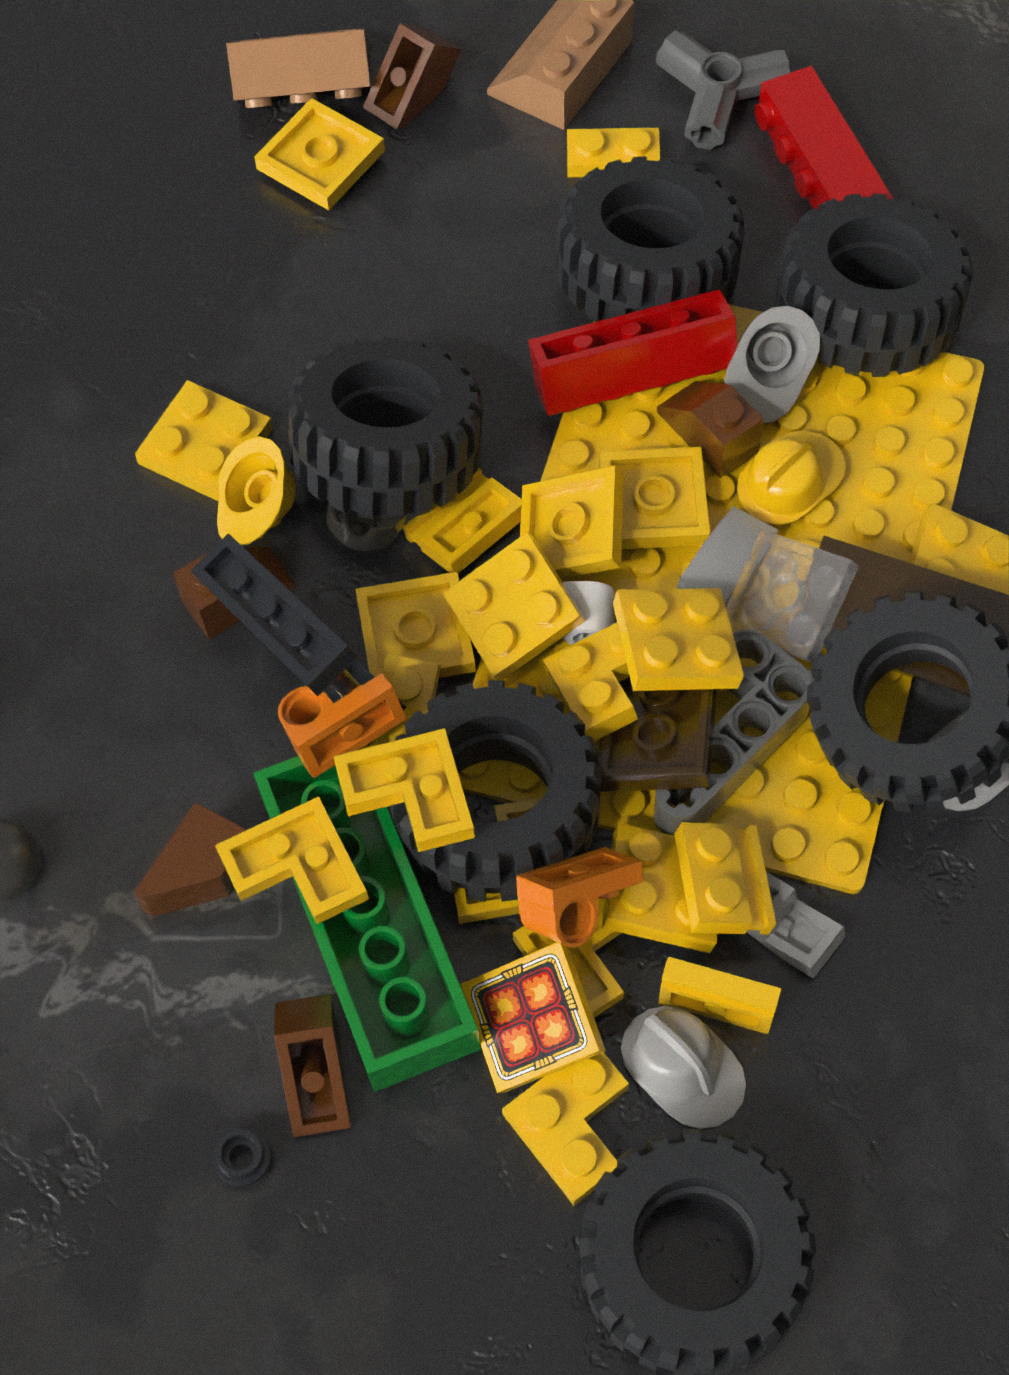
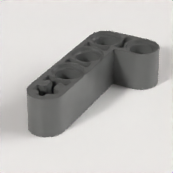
(738, 752)

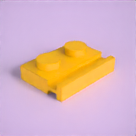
(467, 524)
(724, 878)
(718, 995)

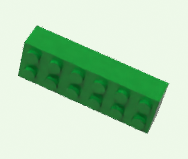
(385, 950)

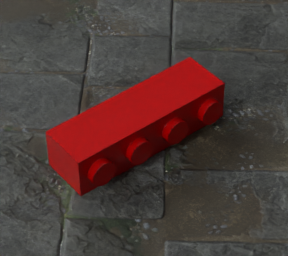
(815, 139)
(633, 352)

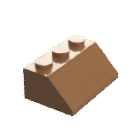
(565, 58)
(299, 66)

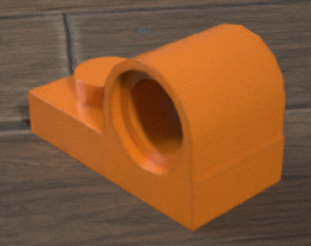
(330, 729)
(564, 896)

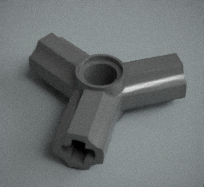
(718, 83)

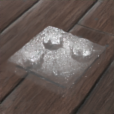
(790, 593)

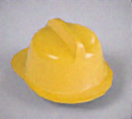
(790, 477)
(254, 490)

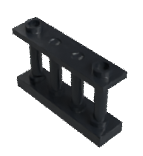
(281, 621)

